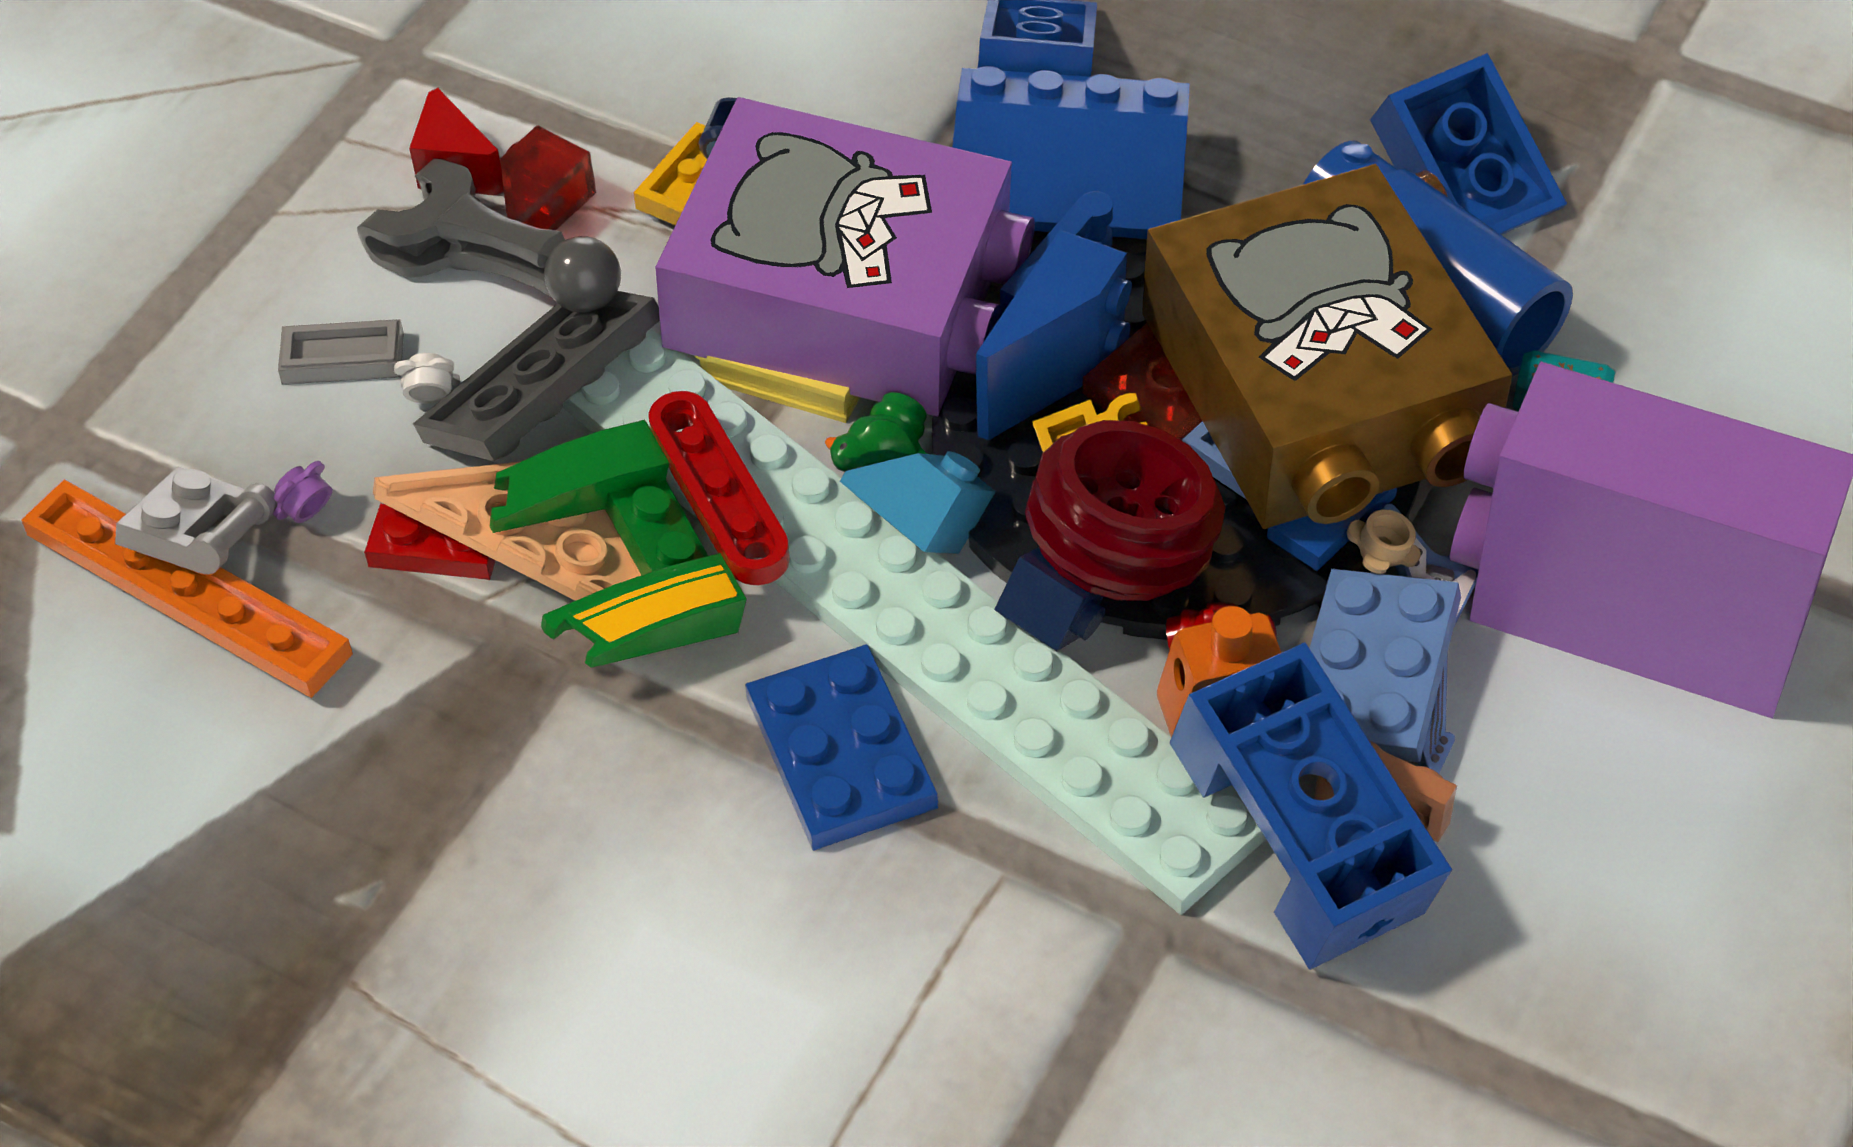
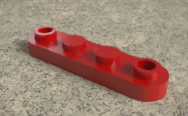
(720, 488)

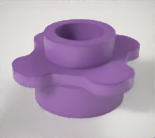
(301, 493)

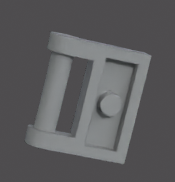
(179, 511)

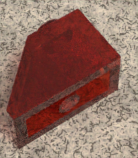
(546, 179)

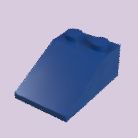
(1039, 36)
(1473, 142)
(1052, 332)

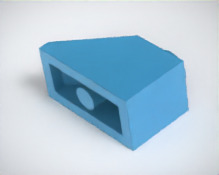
(925, 497)

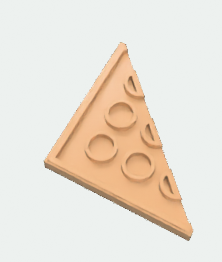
(565, 554)

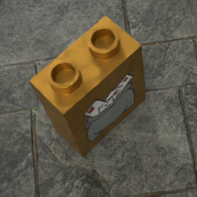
(1321, 345)

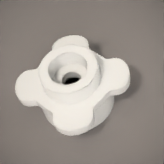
(426, 377)

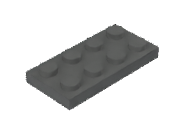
(535, 376)

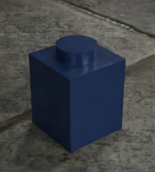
(1049, 603)

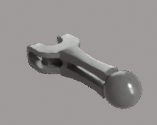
(463, 234)

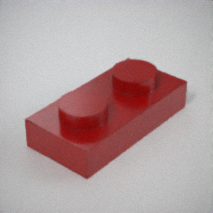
(411, 546)

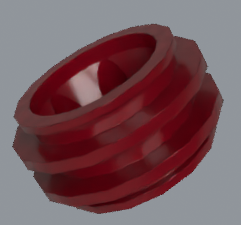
(1125, 510)

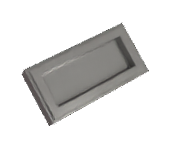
(340, 351)

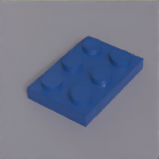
(841, 747)

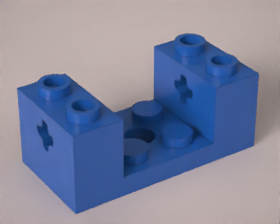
(1351, 859)

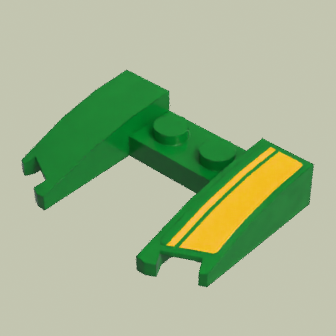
(680, 590)

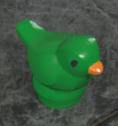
(885, 435)

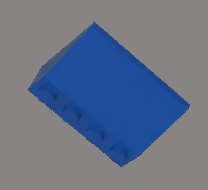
(1080, 138)

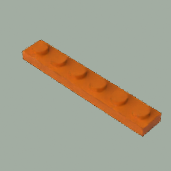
(212, 605)

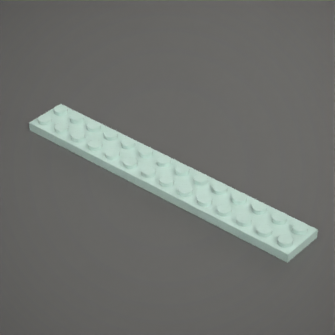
(954, 653)

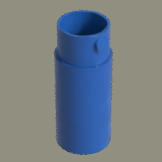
(1505, 288)

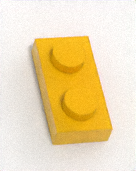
(672, 181)

